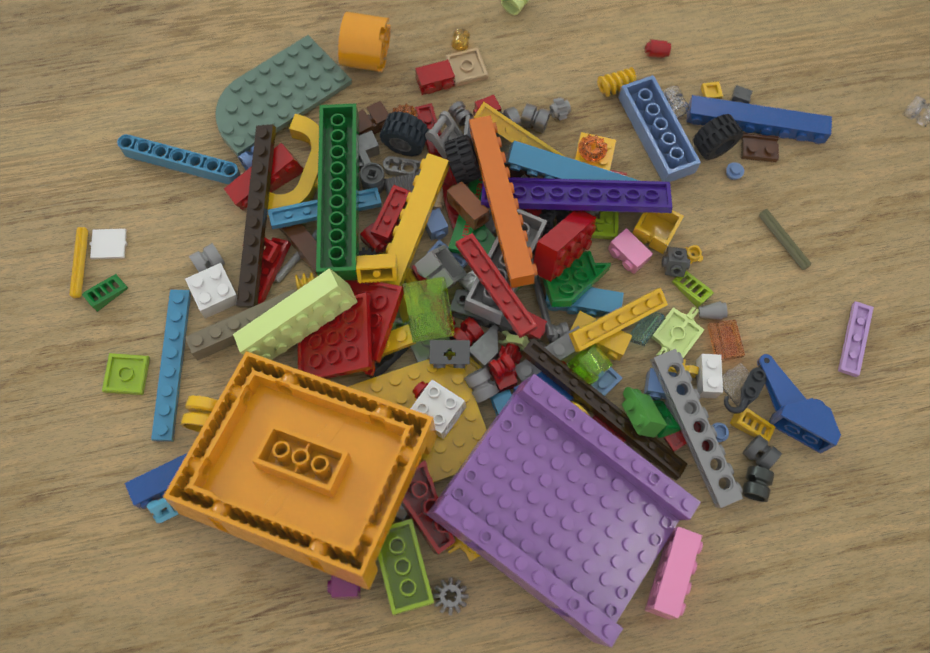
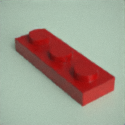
(390, 213)

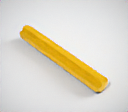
(78, 262)

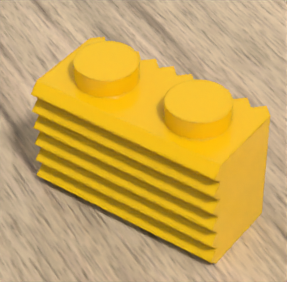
(376, 268)

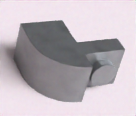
(367, 148)

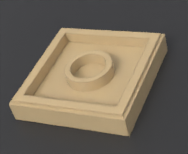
(467, 66)

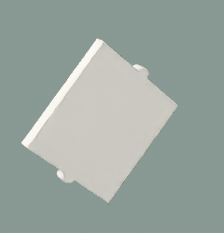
(108, 243)

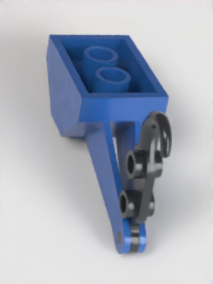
(795, 416)

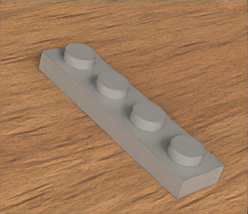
(560, 348)

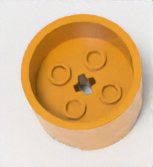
(363, 41)

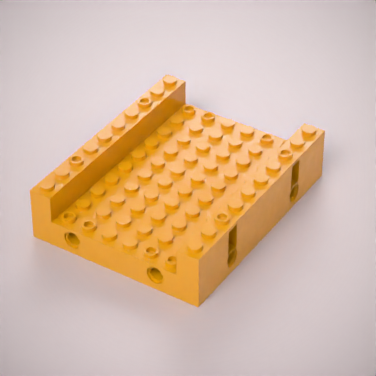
(302, 467)

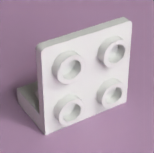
(441, 405)

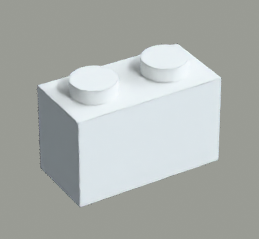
(709, 376)

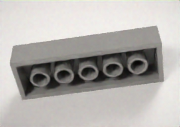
(478, 299)

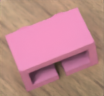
(630, 251)

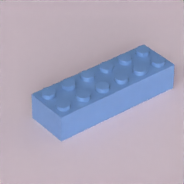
(658, 129)

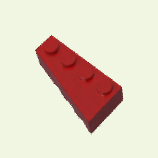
(284, 169)

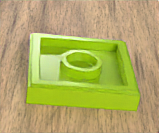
(126, 374)

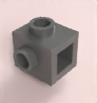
(675, 261)

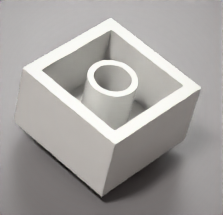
(212, 290)

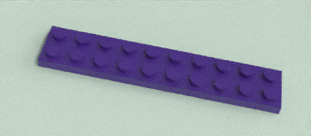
(590, 195)

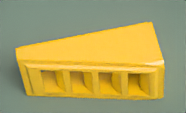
(741, 420)

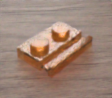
(726, 339)

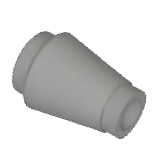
(713, 311)

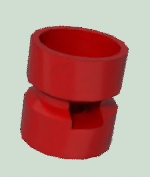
(468, 330)

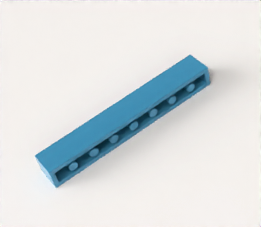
(555, 166)

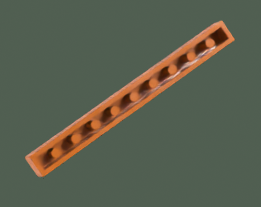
(501, 202)

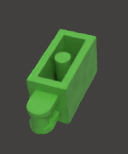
(642, 412)

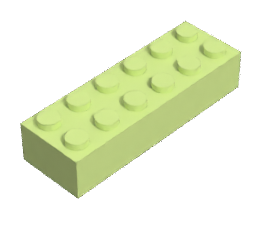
(296, 316)

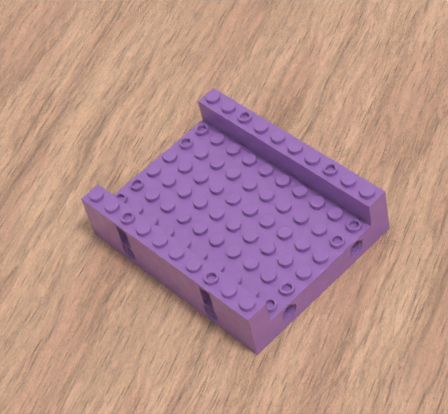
(563, 508)

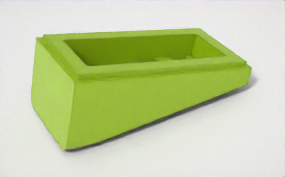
(701, 288)

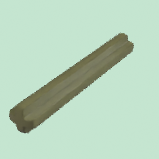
(785, 239)

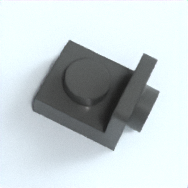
(741, 95)

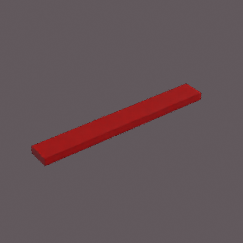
(427, 115)

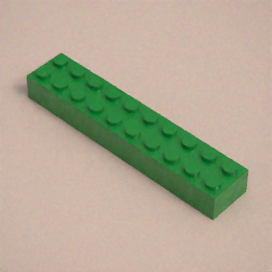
(338, 190)

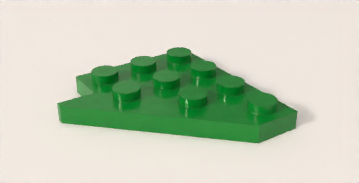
(575, 280)

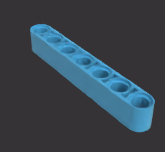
(172, 154)

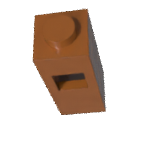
(467, 205)

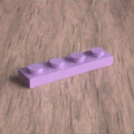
(855, 339)

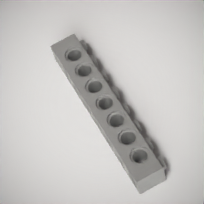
(694, 440)

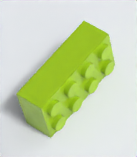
(404, 569)

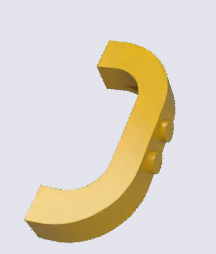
(307, 131)

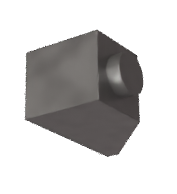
(486, 347)

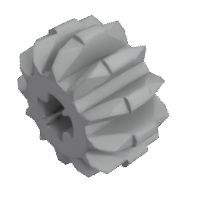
(452, 588)

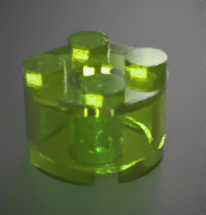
(590, 363)

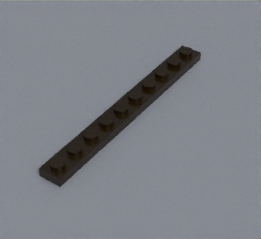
(256, 216)
(603, 408)

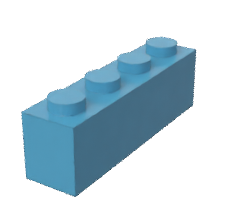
(594, 302)

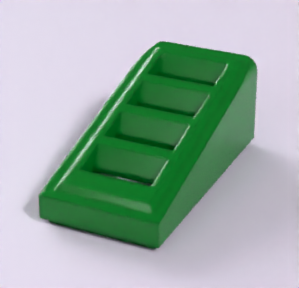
(97, 289)

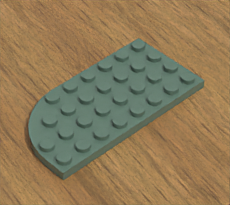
(276, 91)

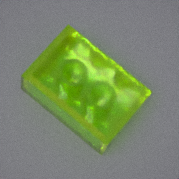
(428, 309)

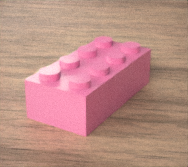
(674, 573)

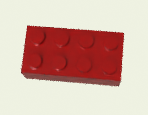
(564, 244)

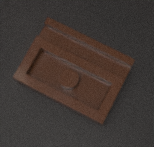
(759, 147)

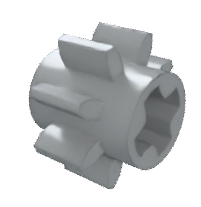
(560, 108)

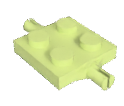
(678, 332)

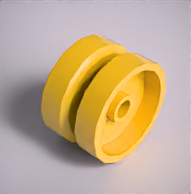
(199, 411)

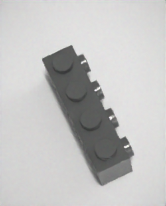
(458, 311)

